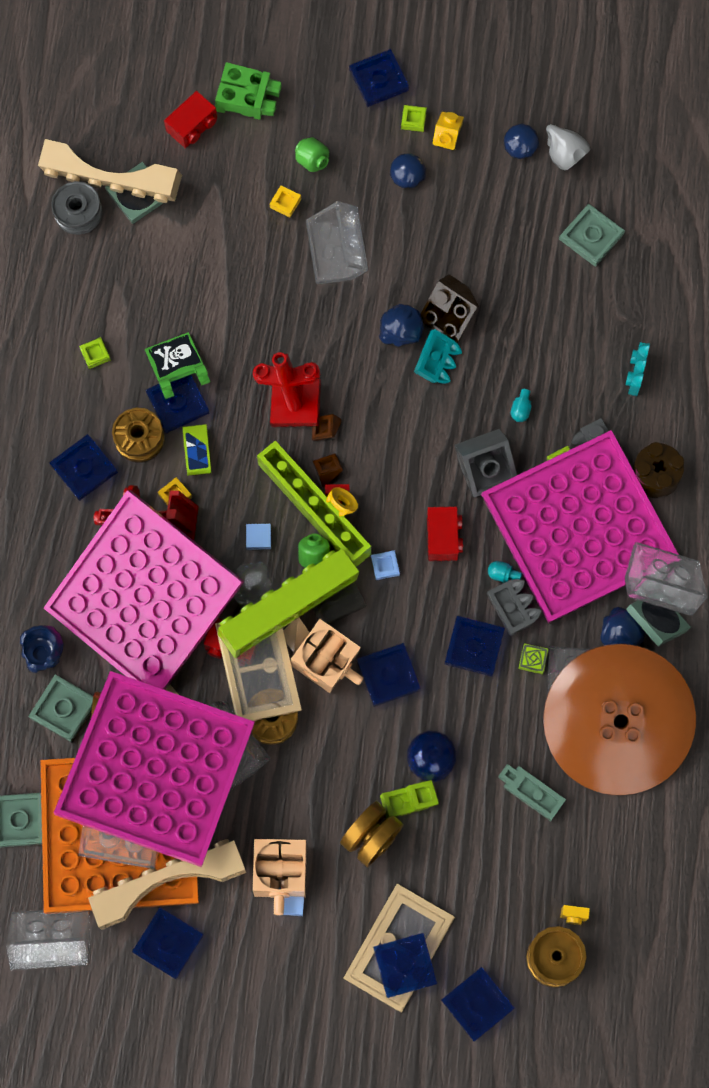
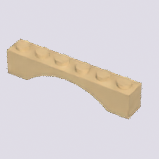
(154, 181)
(117, 903)

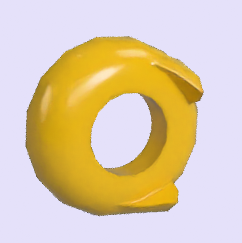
(349, 500)

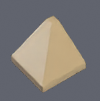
(295, 634)

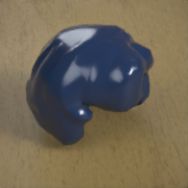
(401, 325)
(621, 629)
(41, 647)

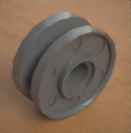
(74, 195)

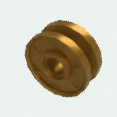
(135, 421)
(277, 731)

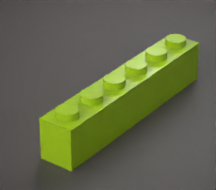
(313, 503)
(287, 603)

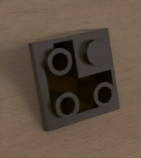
(450, 308)

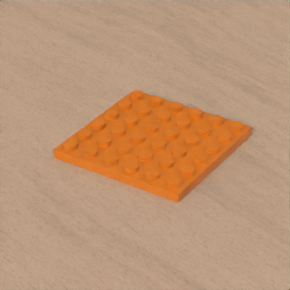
(74, 878)

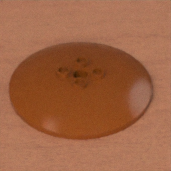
(611, 683)

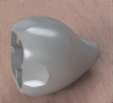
(565, 146)

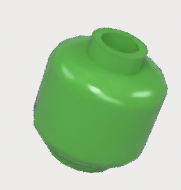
(312, 154)
(312, 549)

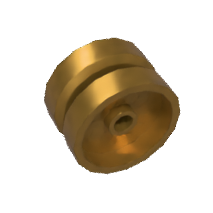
(369, 831)
(553, 972)

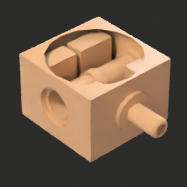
(326, 657)
(279, 865)

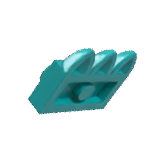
(436, 357)
(639, 360)

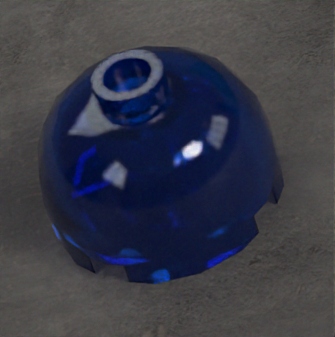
(431, 756)

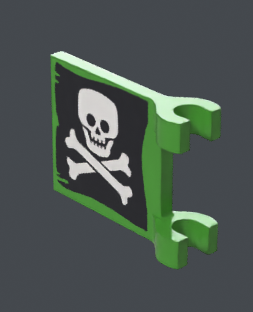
(176, 360)

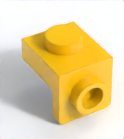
(447, 130)

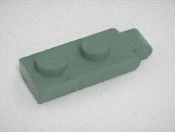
(531, 791)

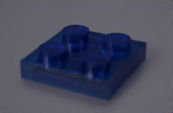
(379, 78)
(181, 408)
(83, 467)
(474, 646)
(388, 674)
(167, 943)
(404, 965)
(477, 1004)

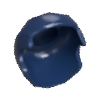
(521, 141)
(407, 170)

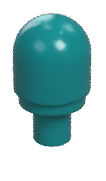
(521, 406)
(503, 572)

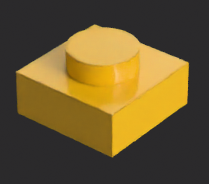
(285, 201)
(175, 484)
(574, 914)

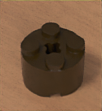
(665, 459)

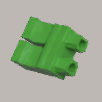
(246, 91)

